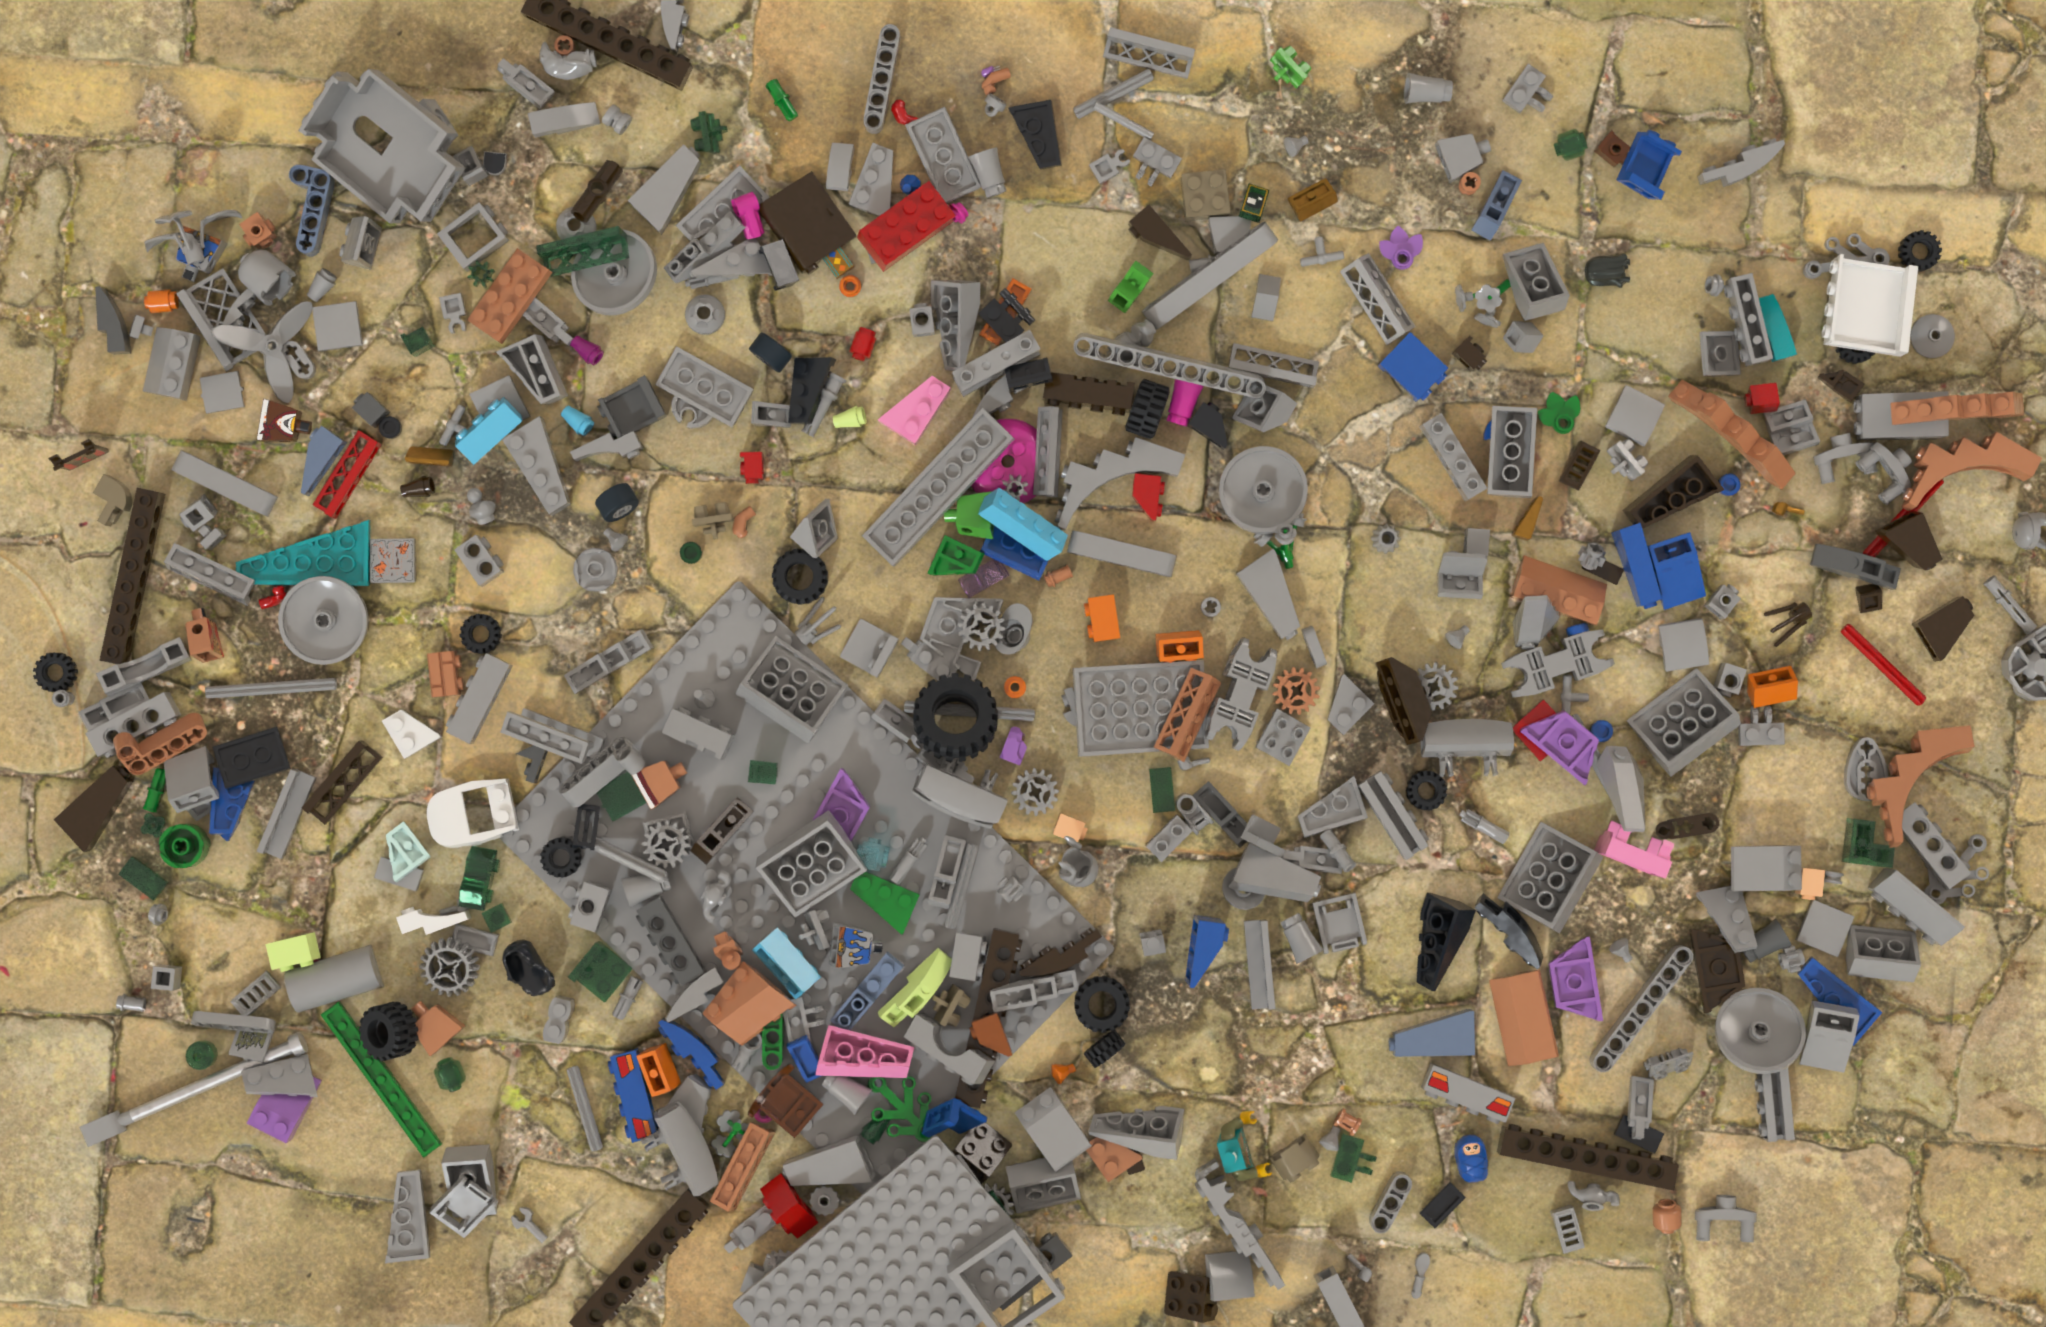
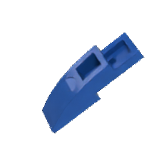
(686, 1043)

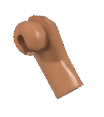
(739, 523)

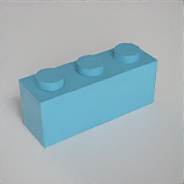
(487, 430)
(786, 963)

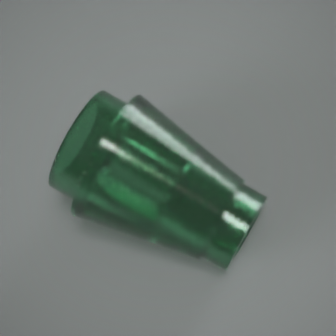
(874, 1130)

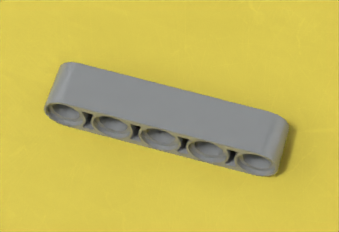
(882, 68)
(224, 483)
(1121, 553)

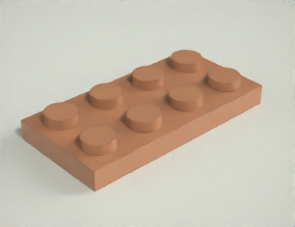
(509, 296)

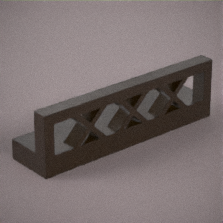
(336, 776)

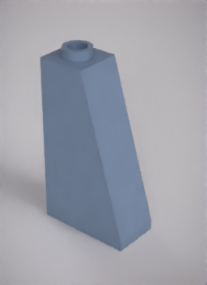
(1438, 1037)

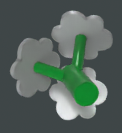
(732, 1124)

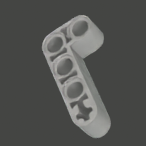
(601, 770)

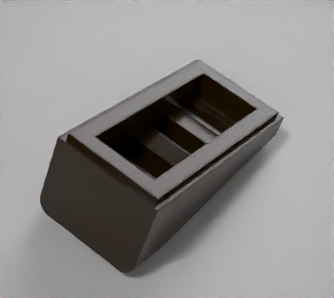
(1572, 462)

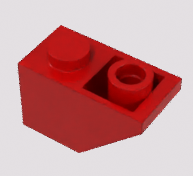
(1146, 494)

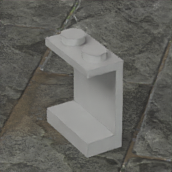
(190, 779)

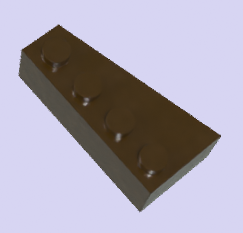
(1089, 393)
(1677, 490)

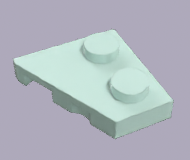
(404, 851)

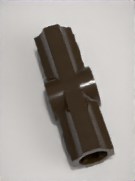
(589, 200)

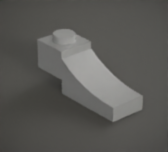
(626, 446)

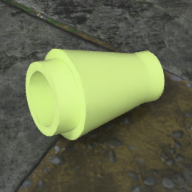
(850, 418)

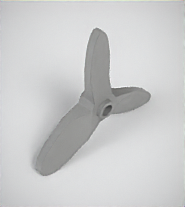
(275, 364)

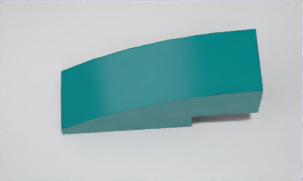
(1777, 329)

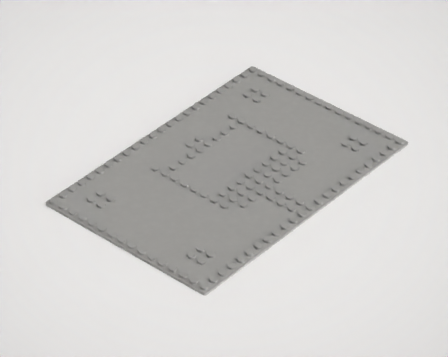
(884, 769)

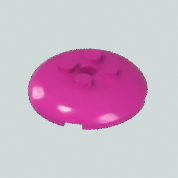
(1024, 455)

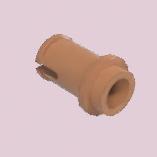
(1057, 576)

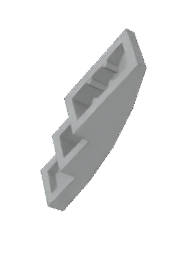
(608, 661)
(1033, 989)

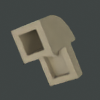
(117, 498)

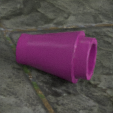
(587, 350)

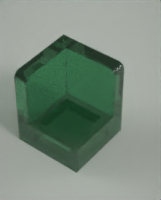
(417, 341)
(762, 772)

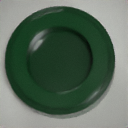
(690, 552)

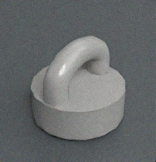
(996, 103)

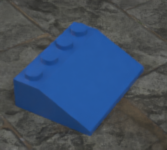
(1205, 943)

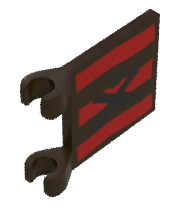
(86, 455)

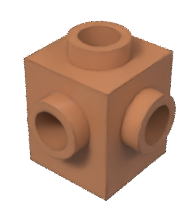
(258, 231)

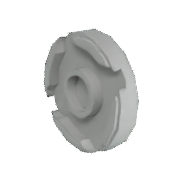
(595, 569)

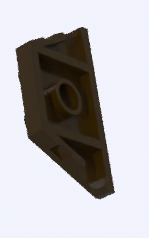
(1717, 968)

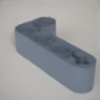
(311, 212)

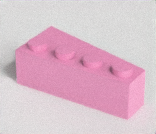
(862, 1055)

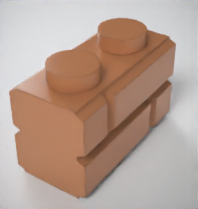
(445, 674)

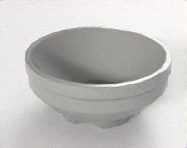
(562, 225)
(713, 322)

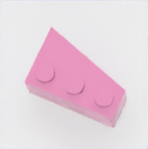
(917, 410)

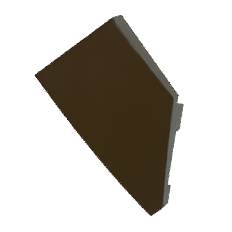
(1843, 384)

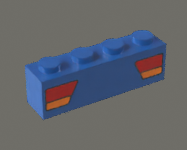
(634, 1095)

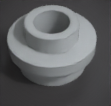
(1714, 285)
(158, 914)

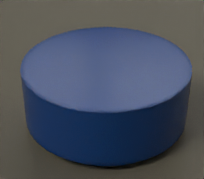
(1730, 484)
(1576, 629)
(1602, 730)

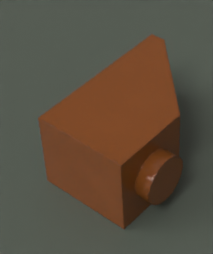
(991, 1033)

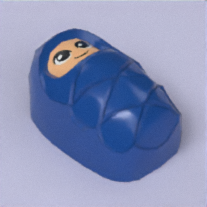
(1471, 1158)

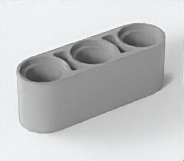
(1390, 1213)

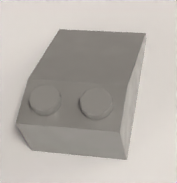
(361, 242)
(1535, 282)
(1766, 868)
(1053, 1129)
(474, 1163)

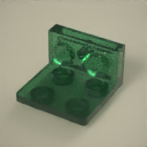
(601, 971)

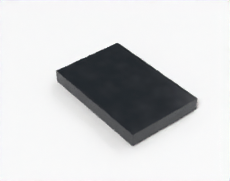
(251, 757)

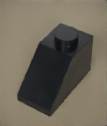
(1210, 424)

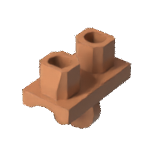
(728, 951)

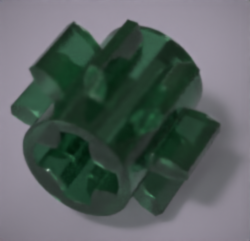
(476, 271)

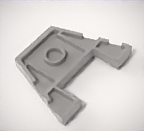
(942, 629)

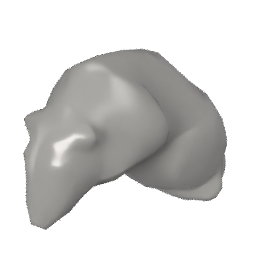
(567, 66)
(1141, 335)

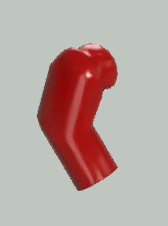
(900, 114)

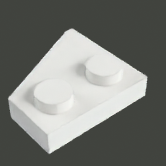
(409, 733)

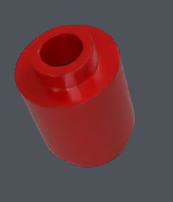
(863, 344)

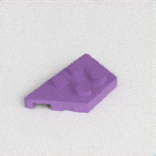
(1565, 742)
(845, 804)
(1575, 981)

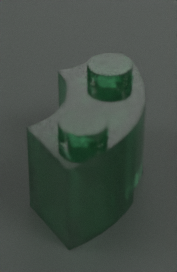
(478, 878)

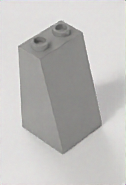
(1875, 418)

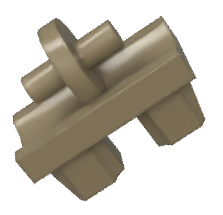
(722, 515)
(947, 1003)

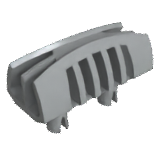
(1468, 739)
(959, 797)
(687, 1147)

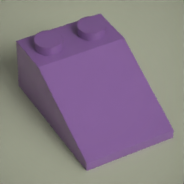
(280, 1114)

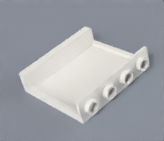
(1869, 306)

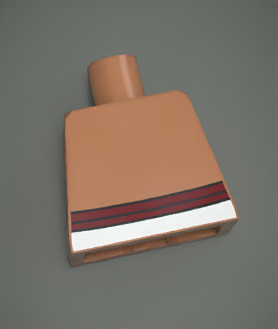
(659, 782)

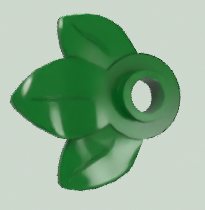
(1560, 409)

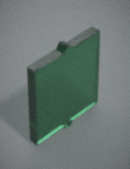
(621, 796)

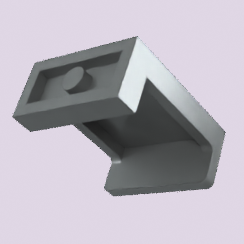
(631, 408)

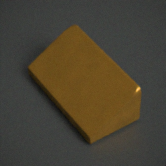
(1313, 199)
(430, 456)

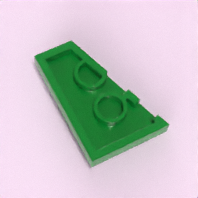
(886, 899)

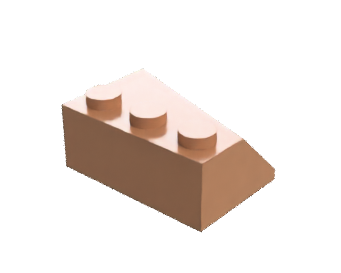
(746, 1004)

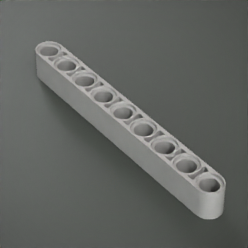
(1161, 357)

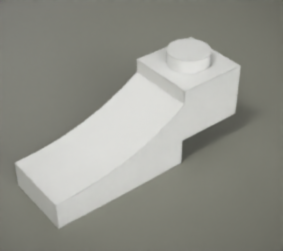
(414, 919)

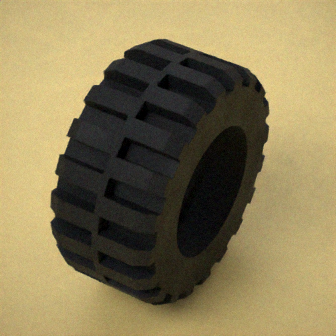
(955, 690)

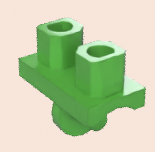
(1288, 68)

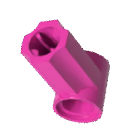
(746, 209)

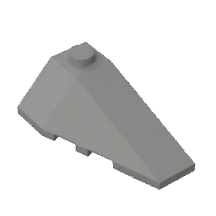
(1534, 621)

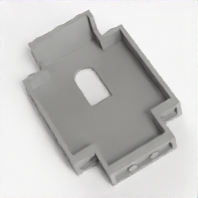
(413, 170)

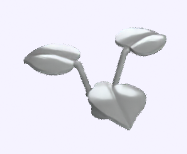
(191, 249)

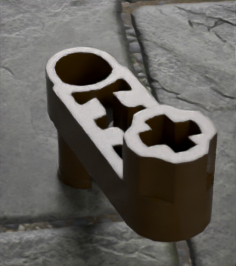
(1696, 820)

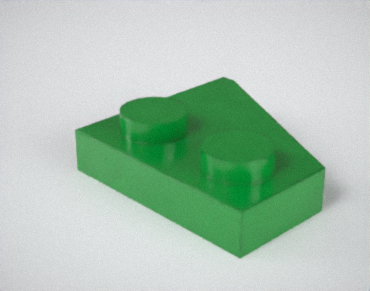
(955, 559)

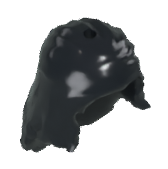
(527, 968)

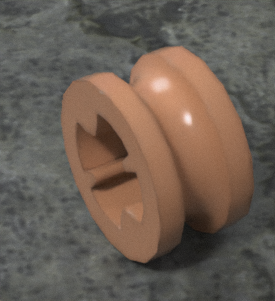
(564, 38)

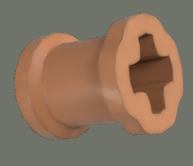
(1470, 176)
(1347, 1122)

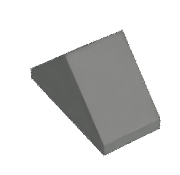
(474, 168)
(1266, 297)

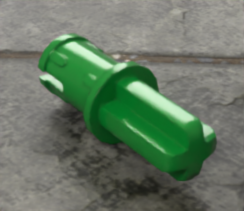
(781, 99)
(155, 790)

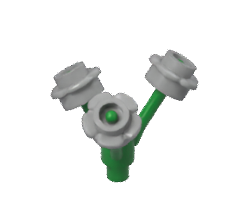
(1285, 535)

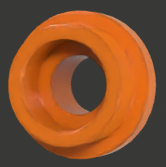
(850, 279)
(1022, 687)

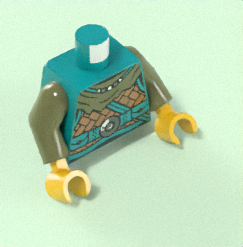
(1235, 1150)

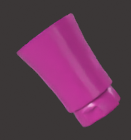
(1183, 401)

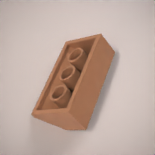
(1568, 591)

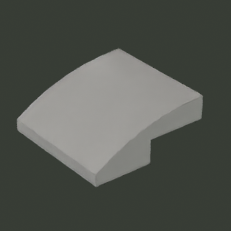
(502, 388)
(1635, 415)
(1792, 427)
(1683, 644)
(1229, 1276)

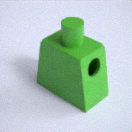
(967, 517)

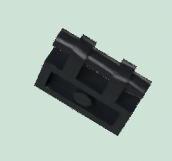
(1001, 321)

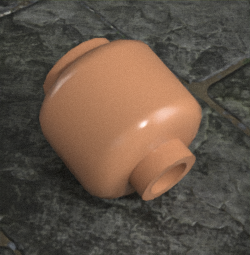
(1667, 1216)

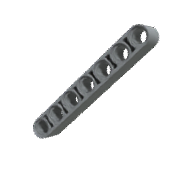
(1210, 275)
(1651, 1003)

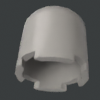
(265, 275)

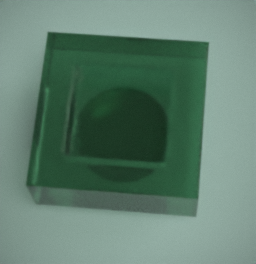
(496, 917)

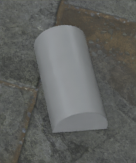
(333, 979)

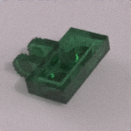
(1347, 1159)

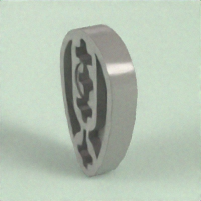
(1856, 760)

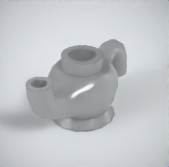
(714, 895)
(1593, 1196)

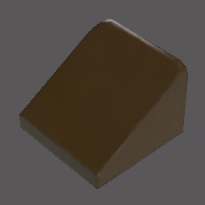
(1869, 598)

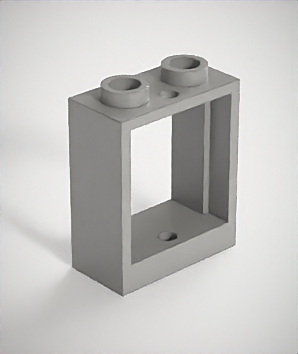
(484, 252)

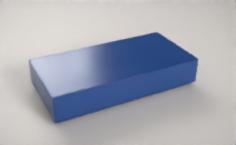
(804, 1057)

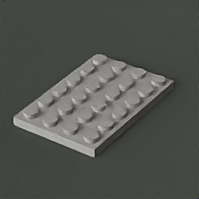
(1127, 706)

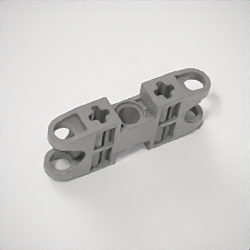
(1540, 669)
(1240, 693)

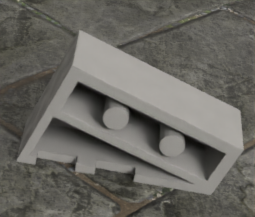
(536, 368)
(698, 732)

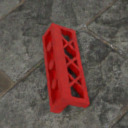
(352, 477)

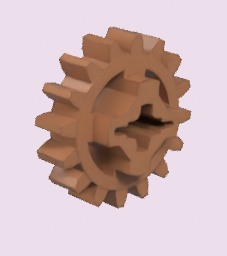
(1287, 684)

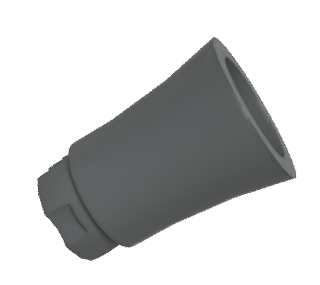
(1768, 940)

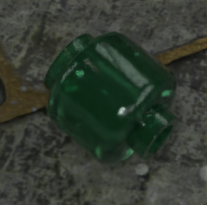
(1570, 144)
(205, 1059)
(449, 1074)

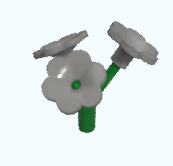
(1487, 298)

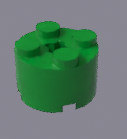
(171, 845)

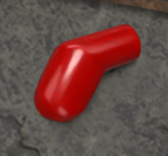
(273, 600)

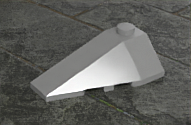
(956, 311)
(1624, 786)
(1149, 1132)

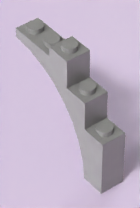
(1084, 480)

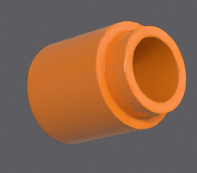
(161, 301)

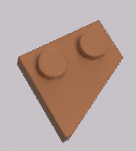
(1111, 1157)

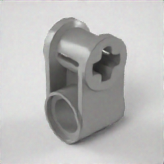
(1193, 814)

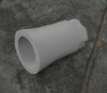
(1426, 89)
(989, 171)
(642, 888)
(1300, 938)
(847, 1091)

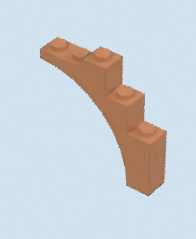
(1958, 407)
(1737, 431)
(1994, 454)
(1892, 792)

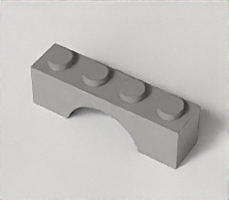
(141, 669)
(927, 1035)

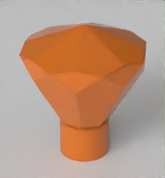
(1060, 1072)

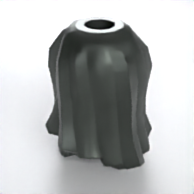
(1607, 270)

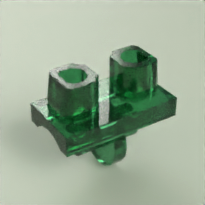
(711, 132)

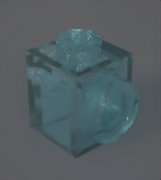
(873, 854)

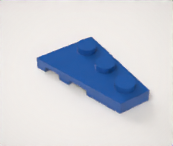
(1013, 554)
(229, 807)

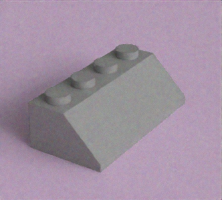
(1512, 451)
(1915, 907)

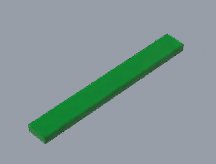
(382, 1081)

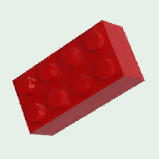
(906, 226)

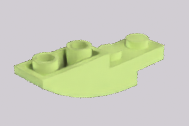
(921, 987)

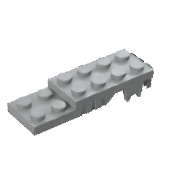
(1244, 1237)

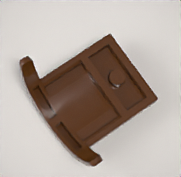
(786, 1102)

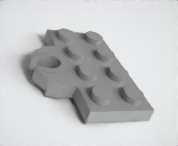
(702, 390)

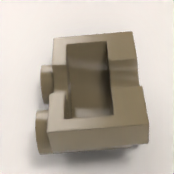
(1295, 1158)

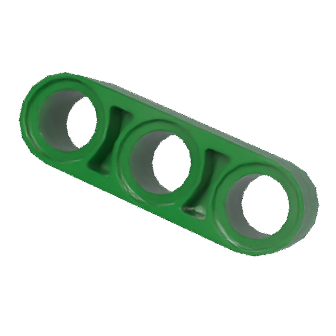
(777, 1047)

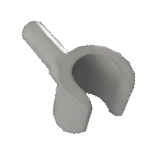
(1188, 764)
(453, 909)
(1365, 1273)

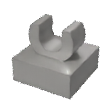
(138, 327)
(211, 537)

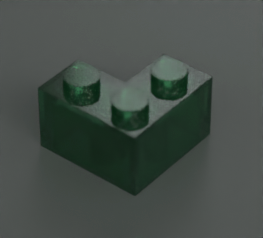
(1859, 845)

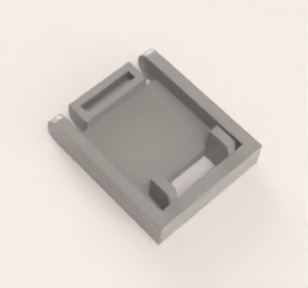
(1339, 926)
(468, 1202)

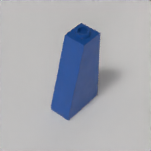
(1637, 565)

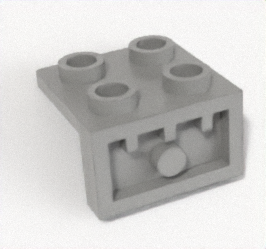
(869, 648)

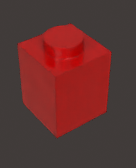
(1762, 398)

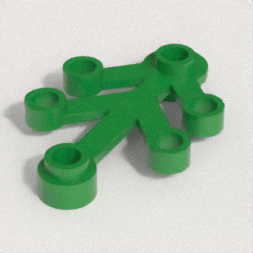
(904, 1110)

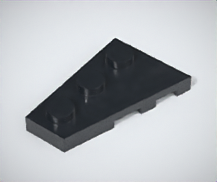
(1039, 130)
(807, 384)

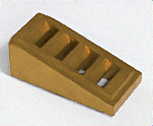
(1527, 523)

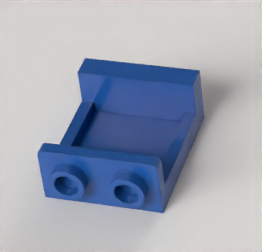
(1647, 164)
(1414, 367)

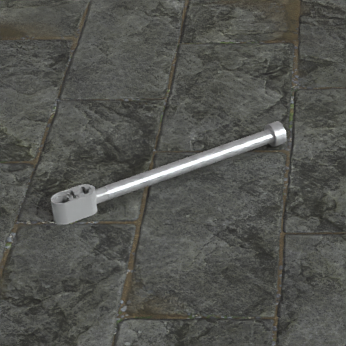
(116, 1123)

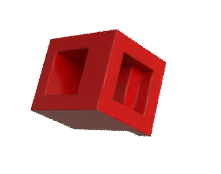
(752, 467)

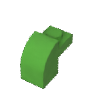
(1130, 287)

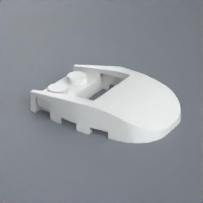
(449, 818)

